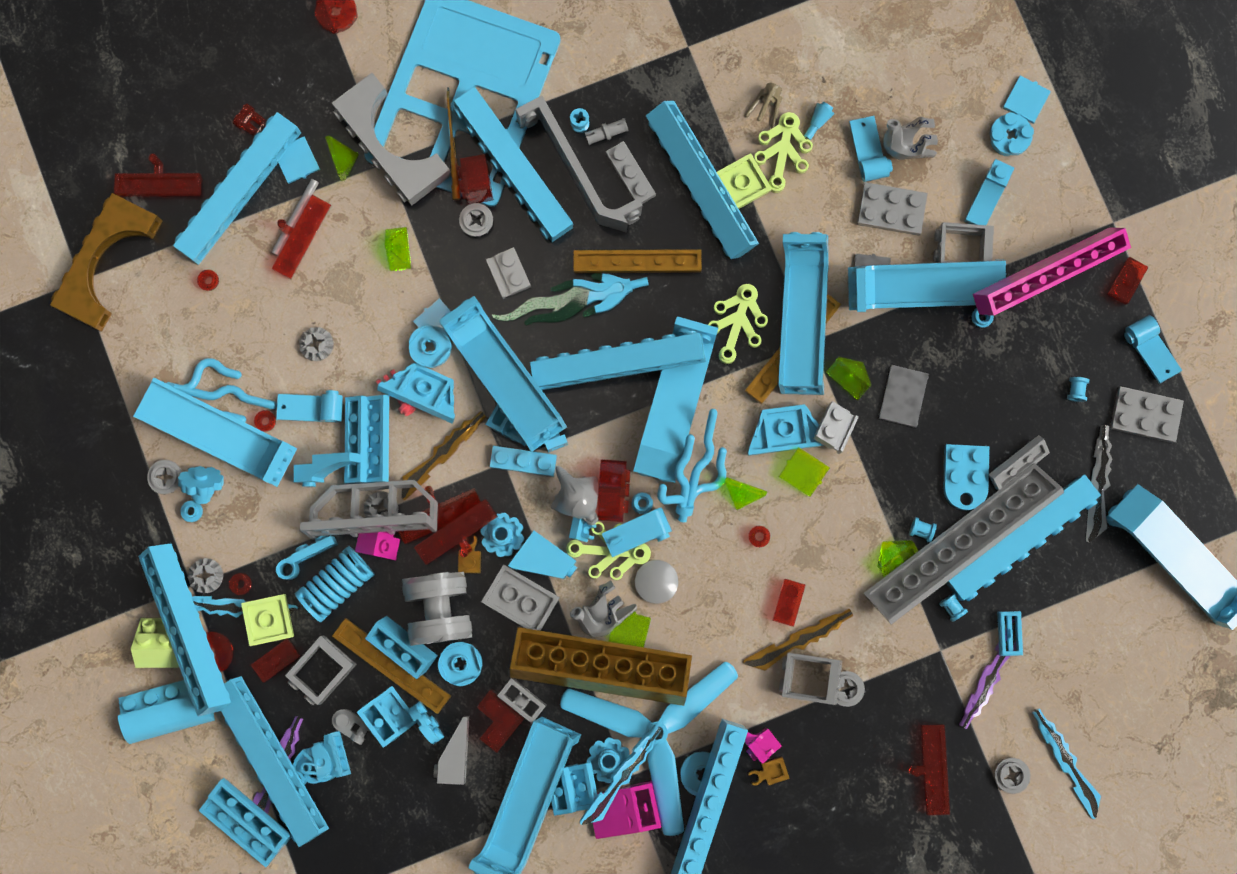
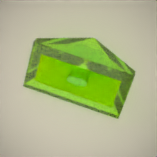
(342, 157)
(397, 249)
(850, 376)
(742, 493)
(894, 554)

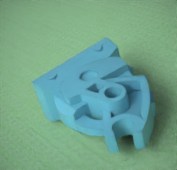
(323, 759)

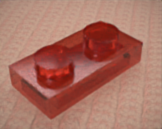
(1127, 280)
(788, 602)
(275, 660)

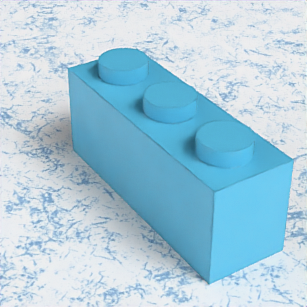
(394, 643)

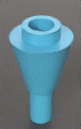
(821, 115)

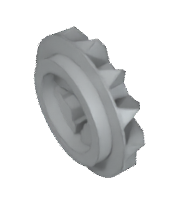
(476, 210)
(325, 348)
(158, 469)
(376, 499)
(212, 582)
(855, 694)
(1021, 779)

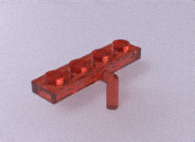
(157, 183)
(300, 236)
(447, 512)
(456, 533)
(934, 769)

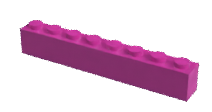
(1051, 271)

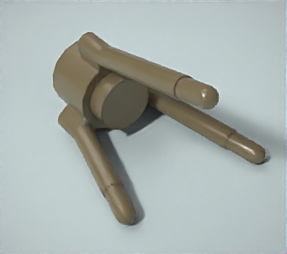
(770, 95)

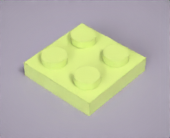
(744, 181)
(267, 620)

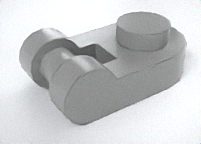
(344, 721)

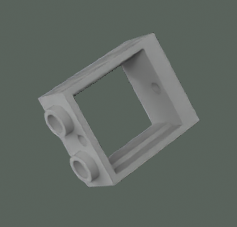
(984, 231)
(333, 651)
(833, 684)

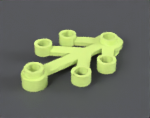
(784, 147)
(739, 319)
(602, 550)

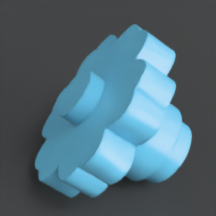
(201, 483)
(503, 535)
(607, 758)

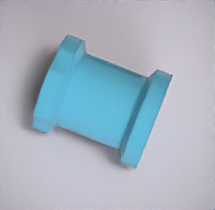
(575, 116)
(1078, 389)
(922, 529)
(953, 607)

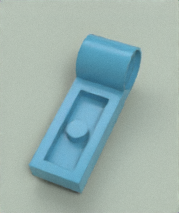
(303, 553)

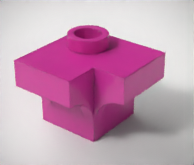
(378, 544)
(761, 745)

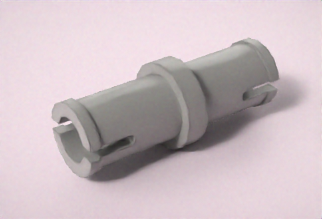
(606, 131)

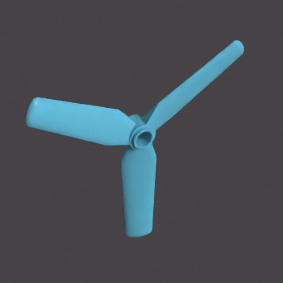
(661, 758)

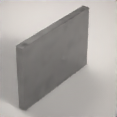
(903, 396)

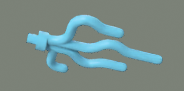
(190, 387)
(691, 489)

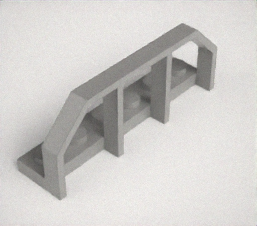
(377, 523)

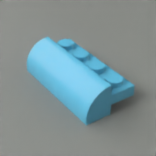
(367, 435)
(158, 712)
(245, 822)

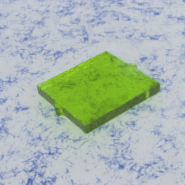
(804, 471)
(631, 631)

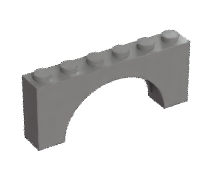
(411, 177)

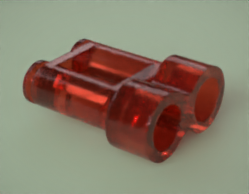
(245, 116)

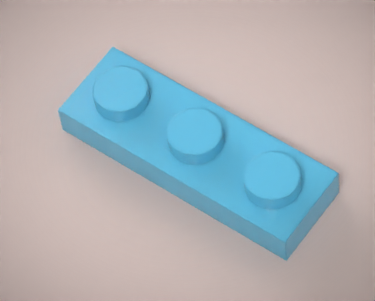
(523, 461)

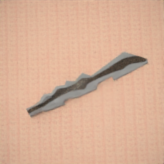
(1097, 514)

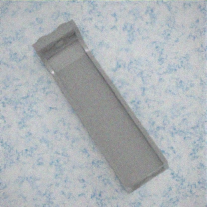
(613, 218)

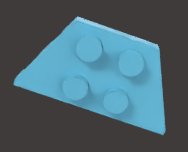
(423, 390)
(784, 430)

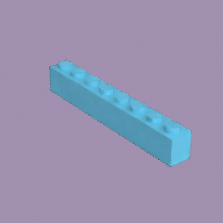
(513, 165)
(701, 179)
(237, 188)
(618, 361)
(1031, 534)
(184, 629)
(272, 764)
(710, 798)

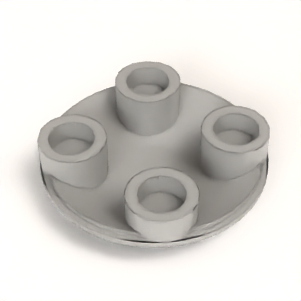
(656, 581)

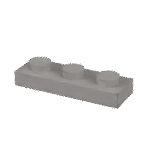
(630, 173)
(1019, 462)

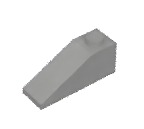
(453, 761)

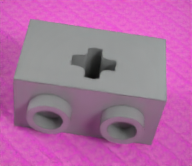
(522, 700)

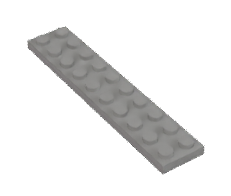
(963, 543)

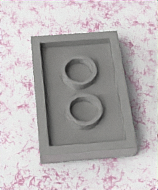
(892, 209)
(1146, 414)
(520, 599)

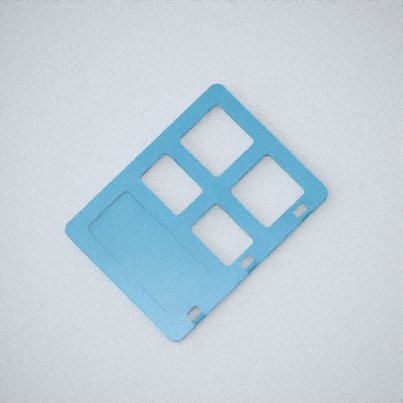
(480, 51)

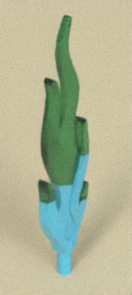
(581, 294)

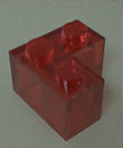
(475, 179)
(613, 490)
(504, 720)

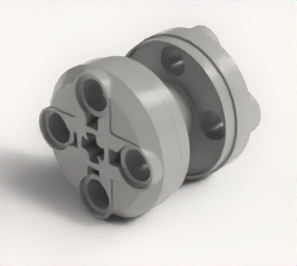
(438, 622)

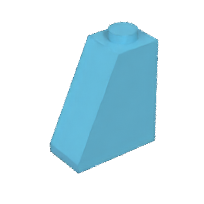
(543, 558)

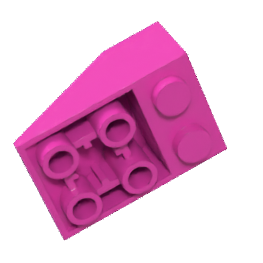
(630, 812)

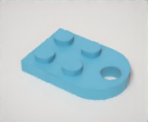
(966, 472)

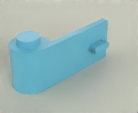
(868, 150)
(1146, 340)
(310, 408)
(637, 532)

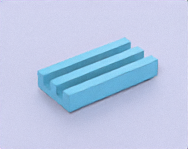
(1001, 633)

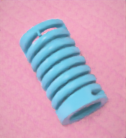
(342, 589)

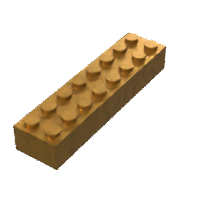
(600, 666)

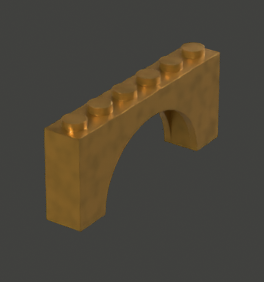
(115, 222)

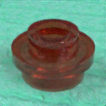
(202, 278)
(260, 416)
(766, 536)
(234, 583)

